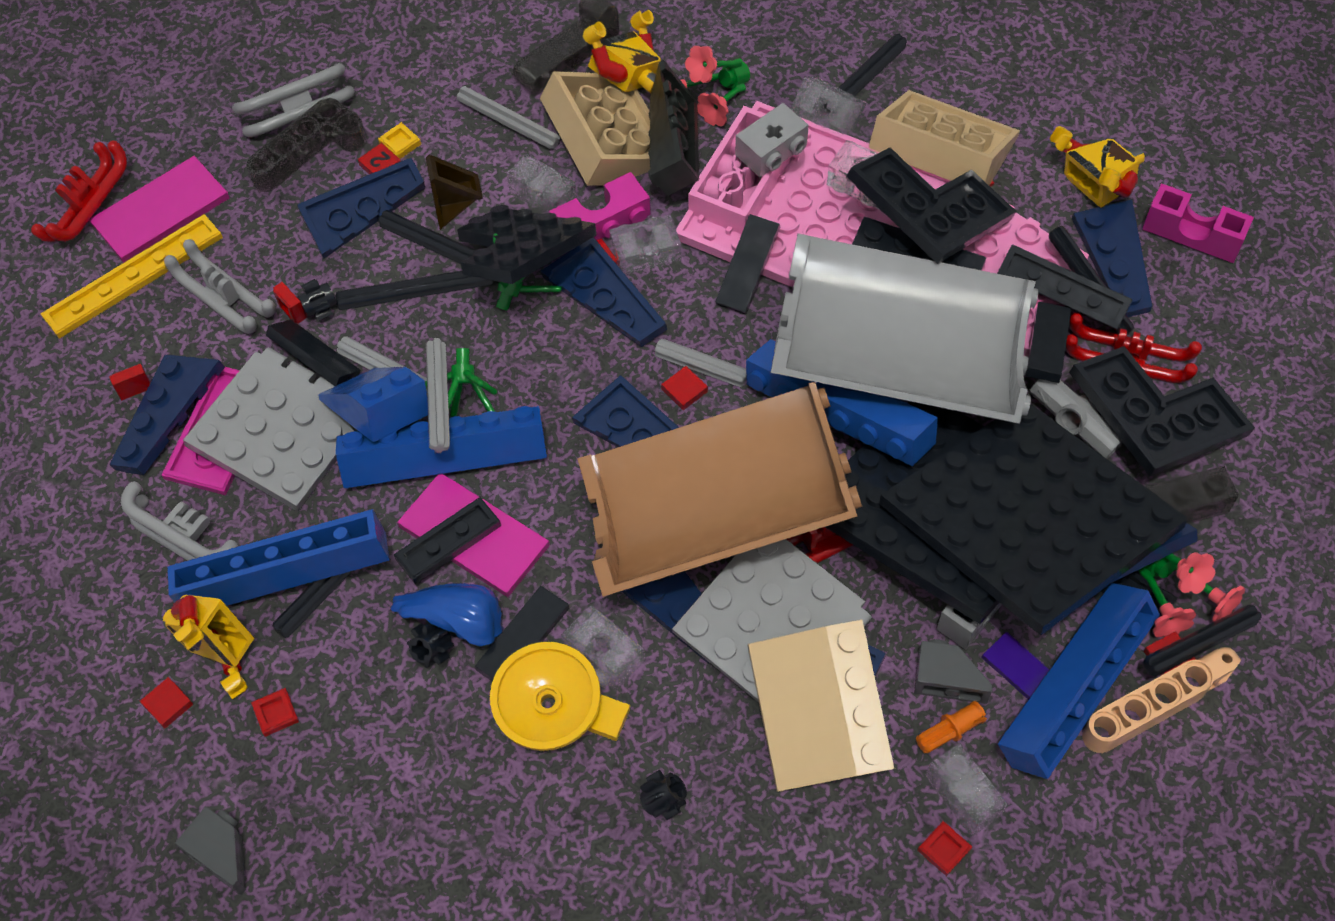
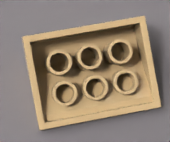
(599, 125)
(942, 137)
(820, 706)

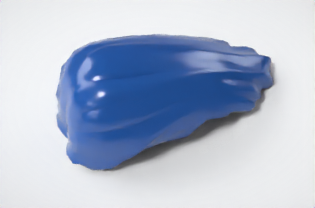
(456, 607)

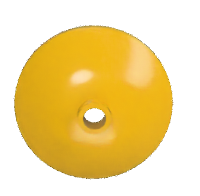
(542, 673)

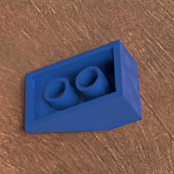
(379, 400)

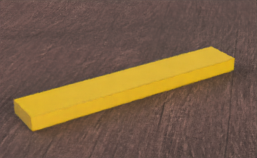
(128, 277)

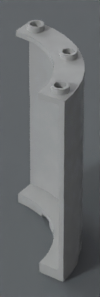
(906, 328)

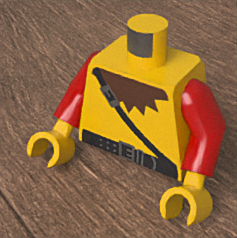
(627, 58)
(1100, 168)
(213, 632)

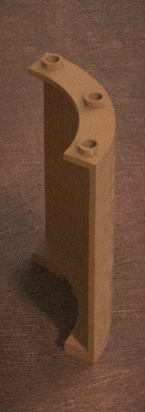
(716, 489)

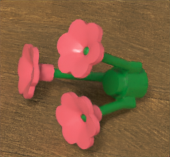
(733, 75)
(1193, 576)

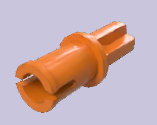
(951, 727)

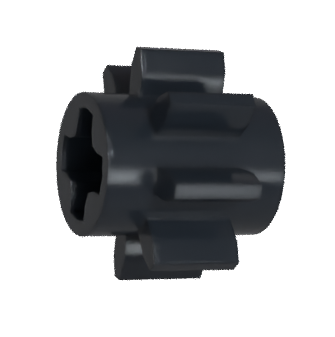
(317, 299)
(430, 644)
(663, 794)

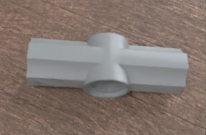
(1088, 426)

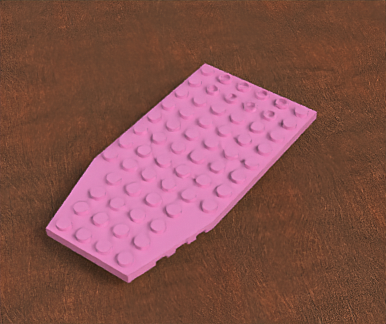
(805, 205)

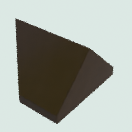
(451, 188)

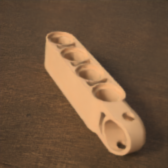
(1209, 673)

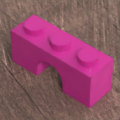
(625, 203)
(1175, 220)

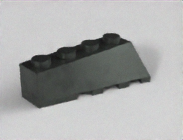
(672, 133)

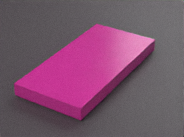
(159, 209)
(190, 467)
(497, 559)

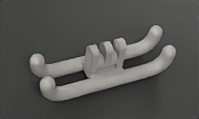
(292, 100)
(220, 289)
(176, 531)

